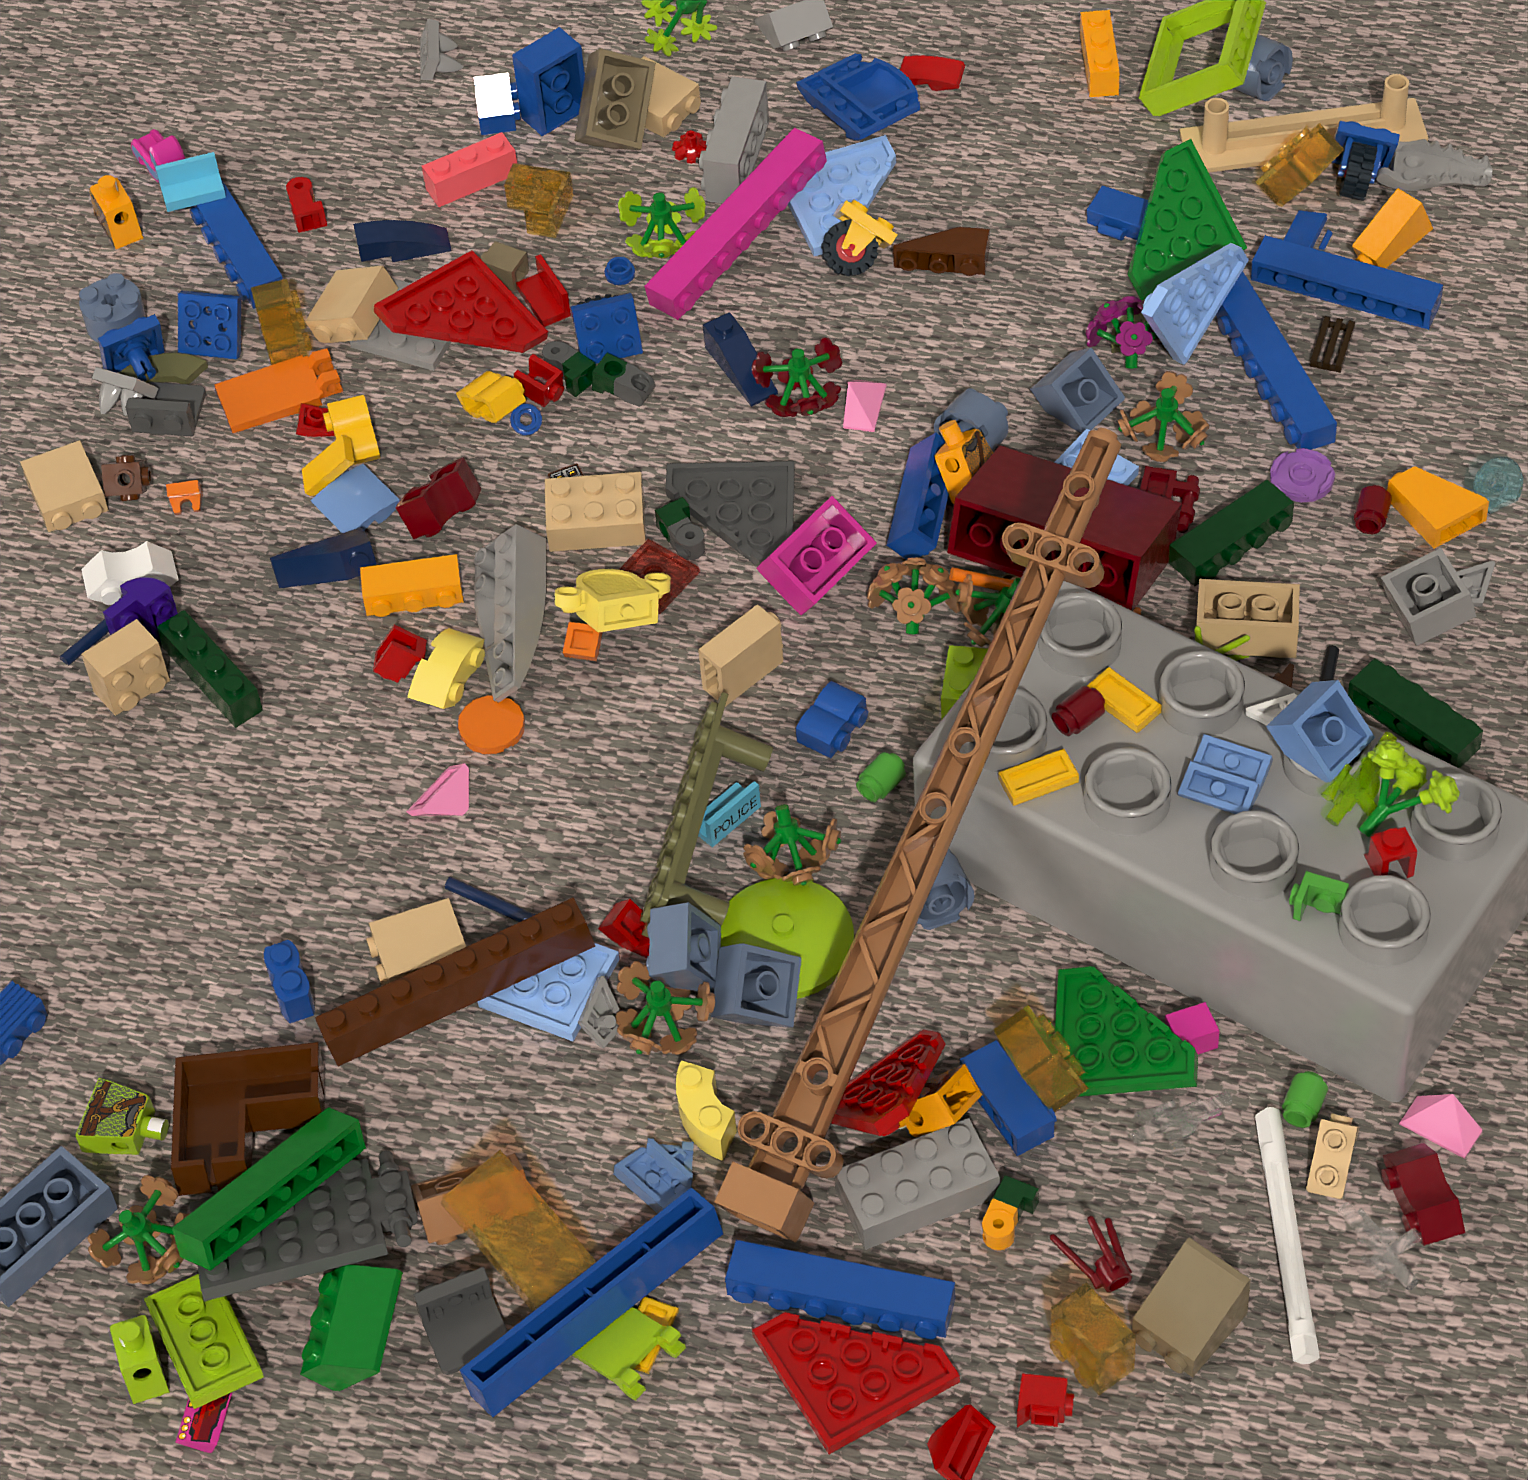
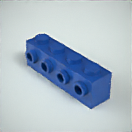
(919, 502)

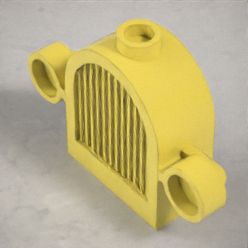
(614, 598)

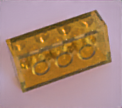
(517, 1231)

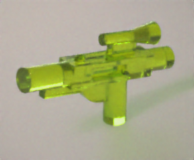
(1358, 788)

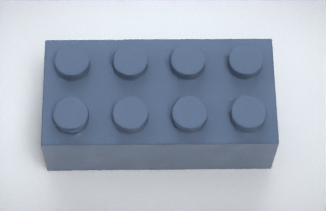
(47, 1220)

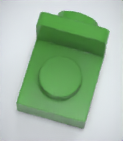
(1319, 892)

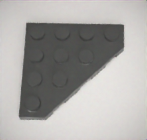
(739, 501)

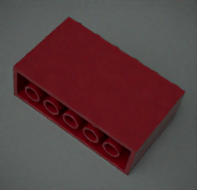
(1126, 528)

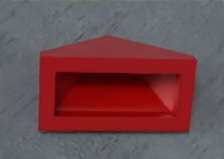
(960, 1444)

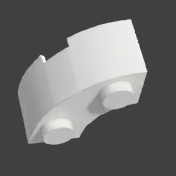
(110, 570)

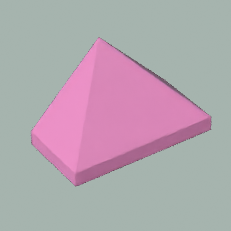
(863, 404)
(446, 795)
(1443, 1122)

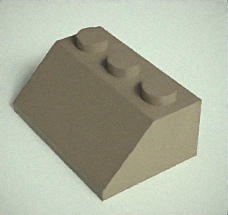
(614, 100)

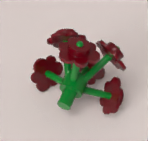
(798, 373)

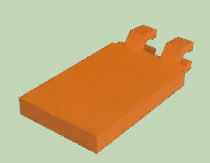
(278, 390)

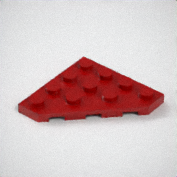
(464, 306)
(890, 1087)
(851, 1378)

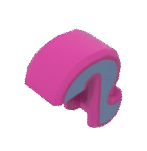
(155, 150)

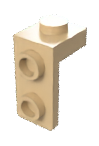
(1332, 1156)

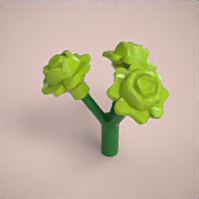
(1408, 775)

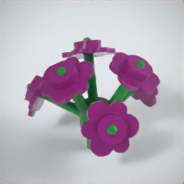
(1129, 336)

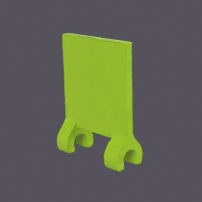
(624, 1345)

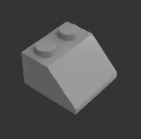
(794, 23)

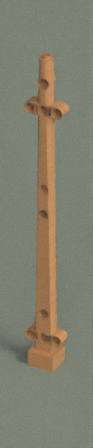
(773, 1183)

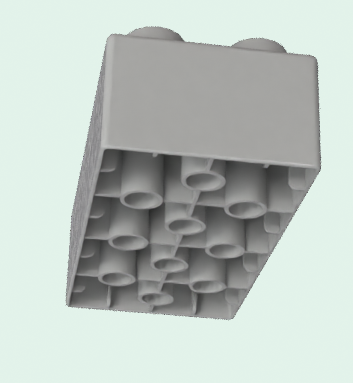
(1208, 890)

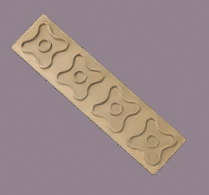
(1255, 141)

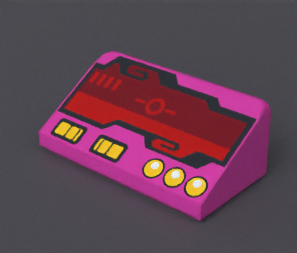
(203, 1425)

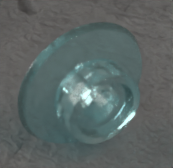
(1508, 482)

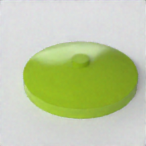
(796, 922)

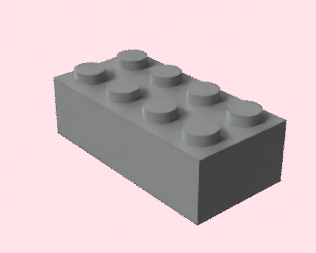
(735, 138)
(917, 1183)

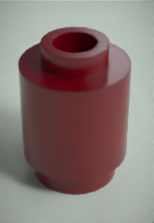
(1372, 509)
(1078, 710)

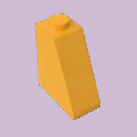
(1392, 230)
(1436, 506)

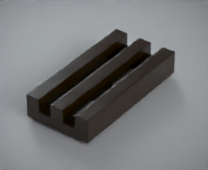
(1337, 327)

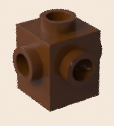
(114, 477)

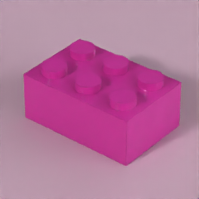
(816, 555)

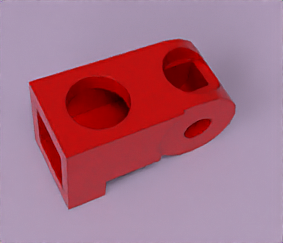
(306, 212)

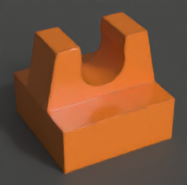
(185, 491)
(582, 642)

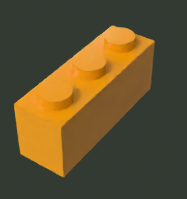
(1099, 53)
(411, 585)

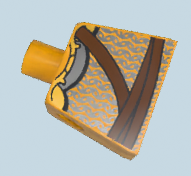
(108, 200)
(960, 456)
(931, 1109)

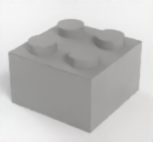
(1428, 596)

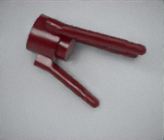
(1111, 1269)

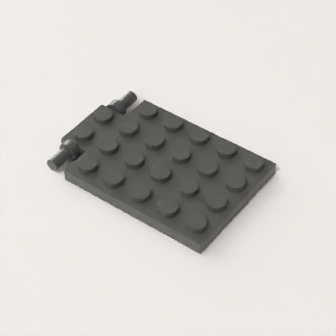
(325, 1230)

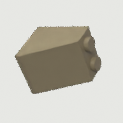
(1192, 1308)

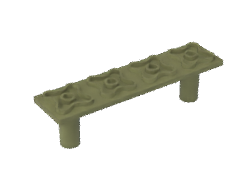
(679, 842)

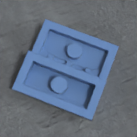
(356, 500)
(1225, 775)

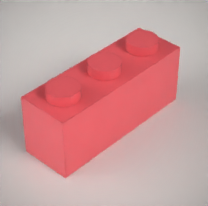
(469, 169)

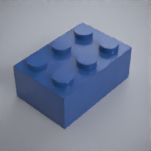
(549, 80)

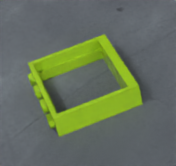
(1163, 94)

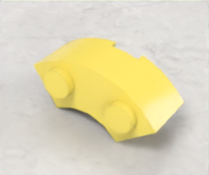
(450, 665)
(701, 1112)

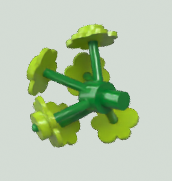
(661, 218)

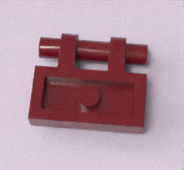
(1165, 484)

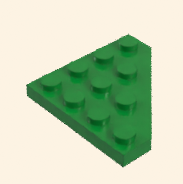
(1181, 220)
(1118, 1039)

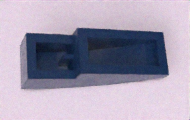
(400, 239)

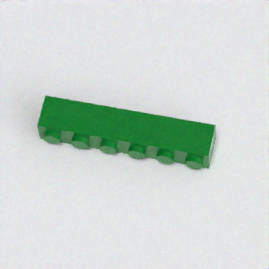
(268, 1188)

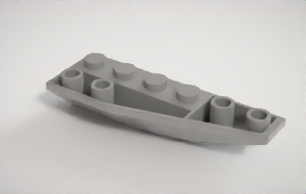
(510, 605)

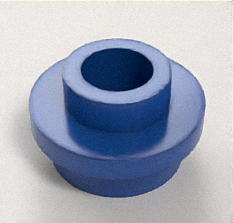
(619, 271)
(532, 412)

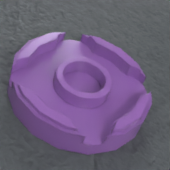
(1311, 479)

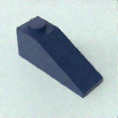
(735, 355)
(324, 561)

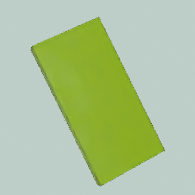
(203, 1341)

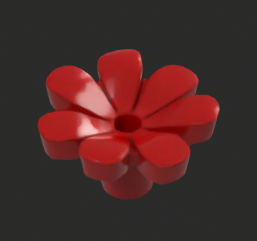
(689, 146)

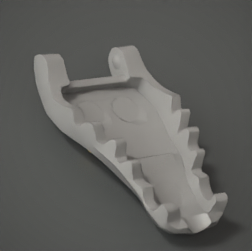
(1428, 165)

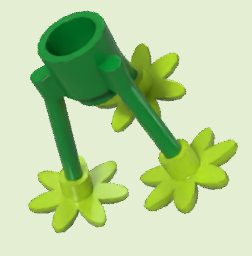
(696, 26)

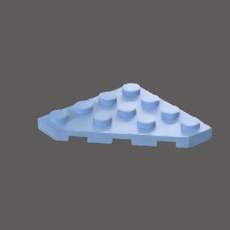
(848, 175)
(1189, 300)

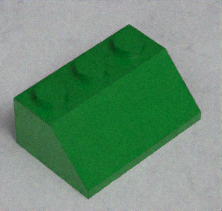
(350, 1325)

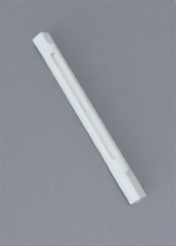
(1294, 1283)

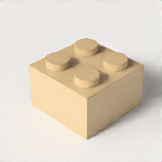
(126, 667)

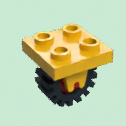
(853, 243)

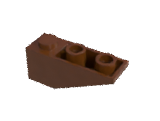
(952, 250)

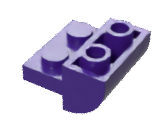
(144, 600)

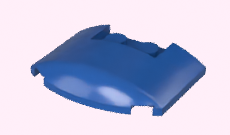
(861, 95)

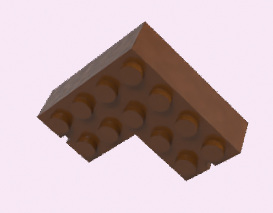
(230, 1097)

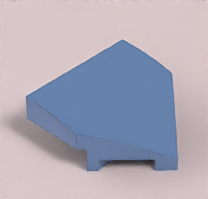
(657, 1172)

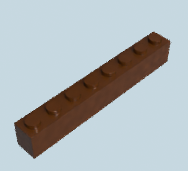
(455, 981)

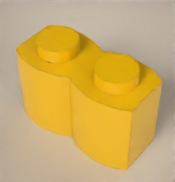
(491, 396)
(352, 419)

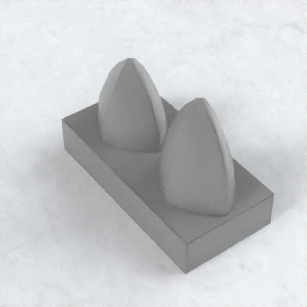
(431, 48)
(121, 385)

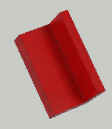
(545, 294)

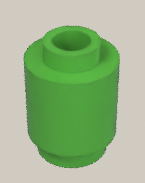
(881, 776)
(1304, 1099)

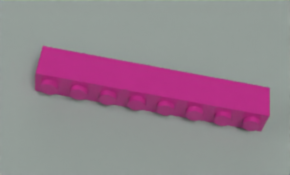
(736, 223)

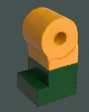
(1005, 1211)

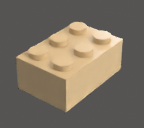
(595, 511)
(1249, 608)

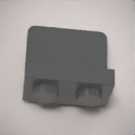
(172, 411)
(460, 1318)

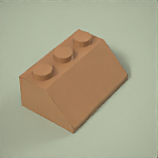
(436, 1221)

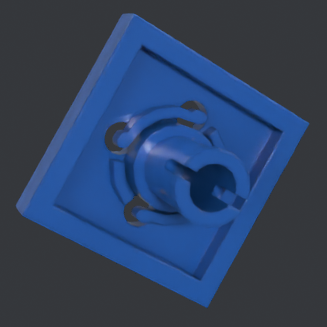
(222, 313)
(132, 346)

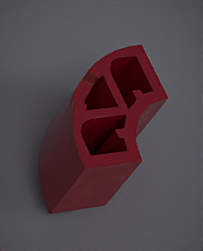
(433, 504)
(1423, 1193)

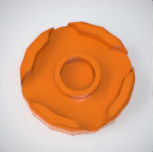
(491, 725)

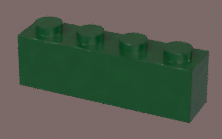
(1231, 533)
(210, 668)
(1414, 714)

